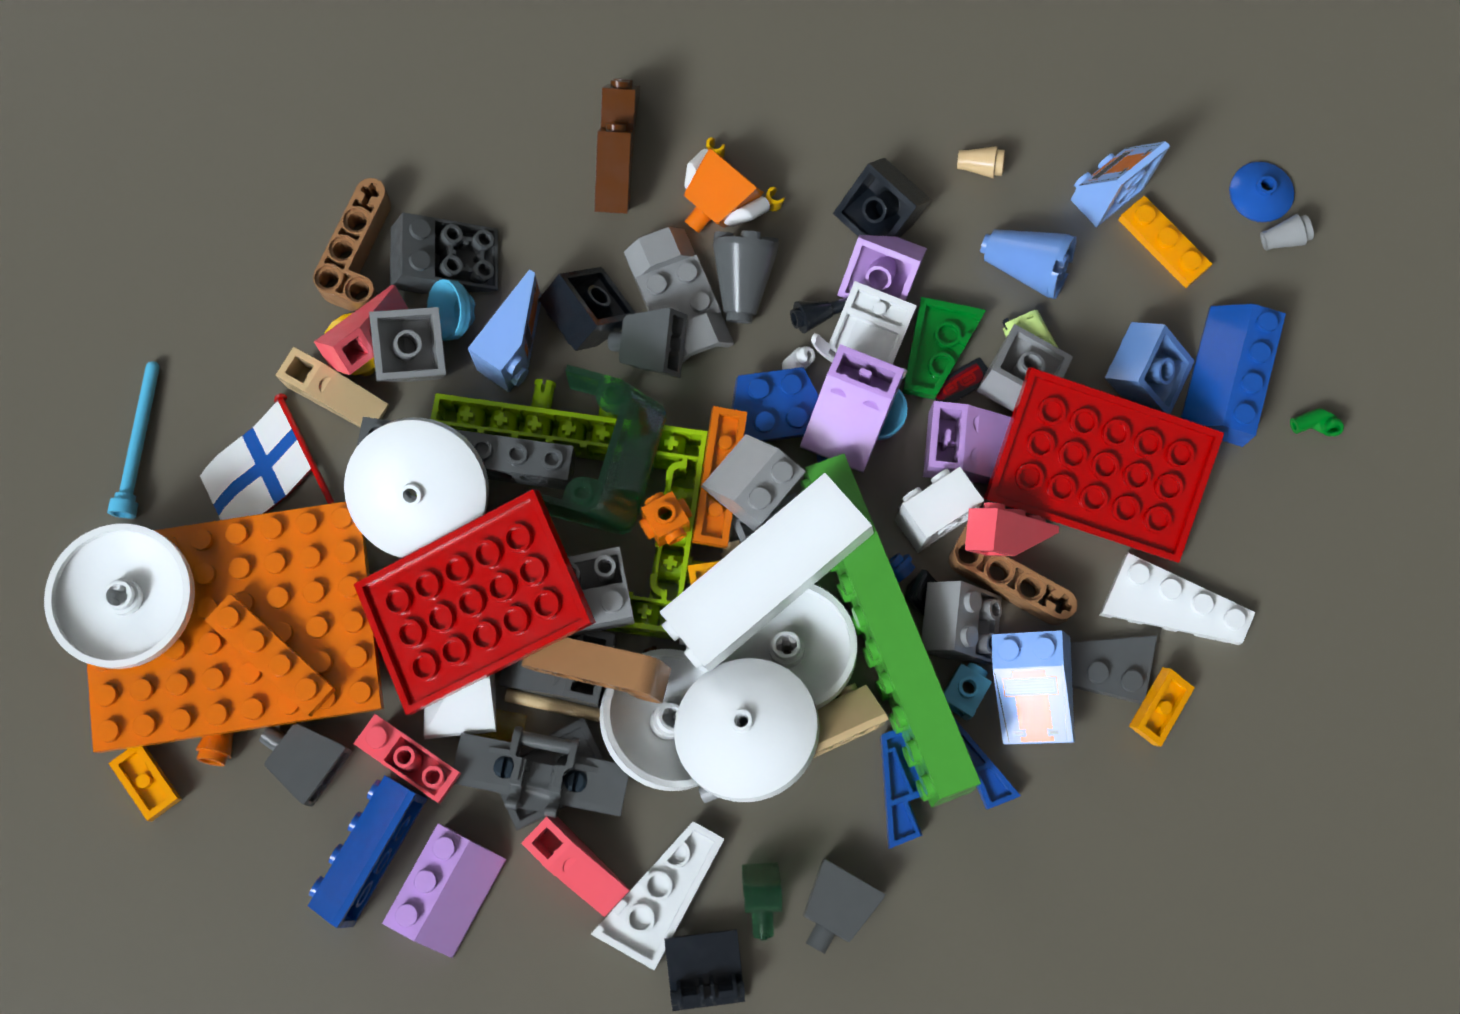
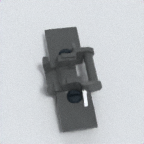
(538, 786)

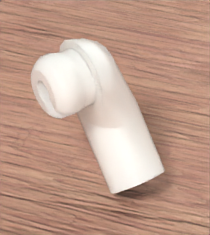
(799, 358)

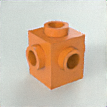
(668, 530)

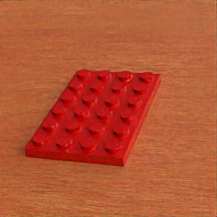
(1103, 465)
(474, 602)

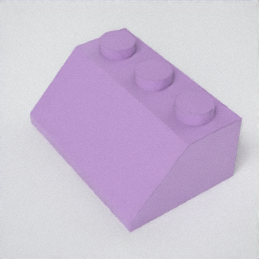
(444, 891)

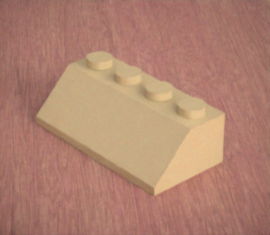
(848, 718)

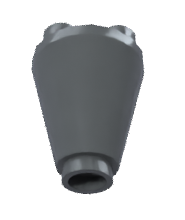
(743, 271)

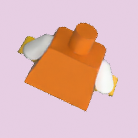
(723, 191)

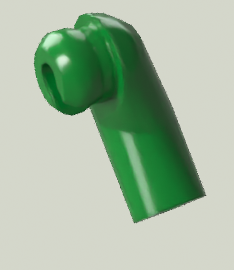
(1318, 420)

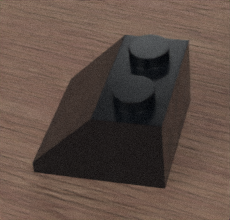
(881, 202)
(585, 306)

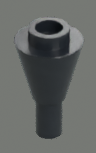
(810, 314)

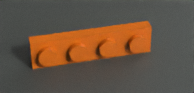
(712, 518)
(270, 655)

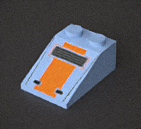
(1117, 180)
(506, 341)
(1034, 687)

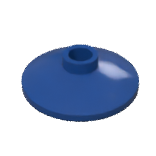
(1256, 202)

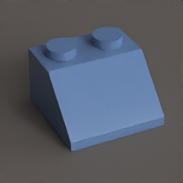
(1150, 366)

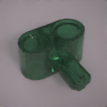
(762, 896)

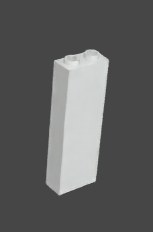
(765, 573)

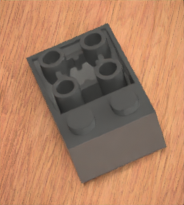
(439, 249)
(556, 687)

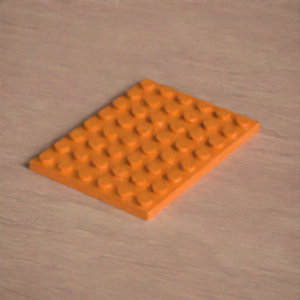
(299, 581)

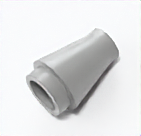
(1289, 233)

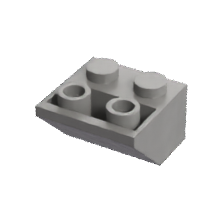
(605, 589)
(960, 621)

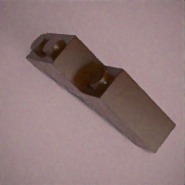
(616, 146)

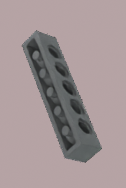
(512, 458)

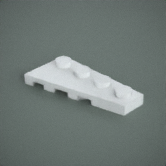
(1162, 599)
(660, 897)

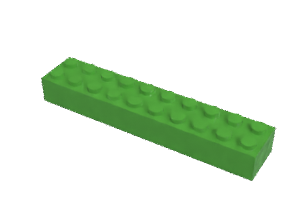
(899, 657)

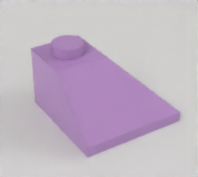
(883, 264)

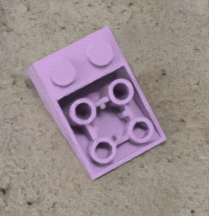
(852, 407)
(963, 438)

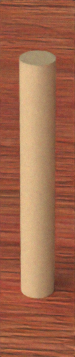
(551, 704)

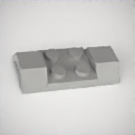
(673, 278)

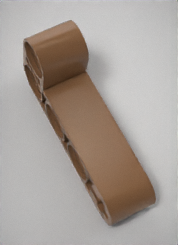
(367, 197)
(1010, 587)
(604, 667)

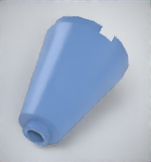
(1031, 257)

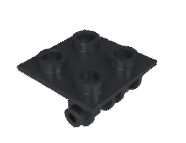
(704, 970)

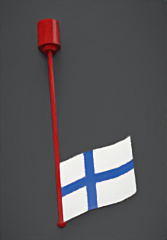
(261, 466)

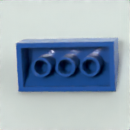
(1233, 370)
(366, 852)

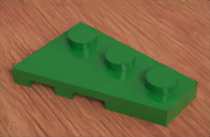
(937, 343)

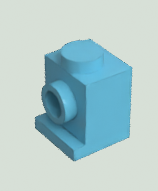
(961, 702)

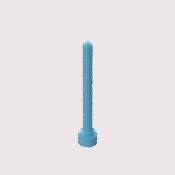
(124, 502)

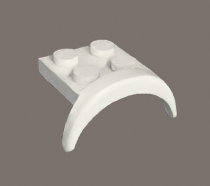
(869, 324)

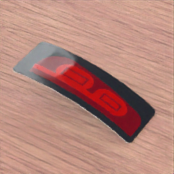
(962, 381)

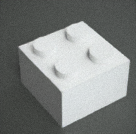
(938, 509)

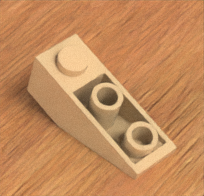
(329, 388)

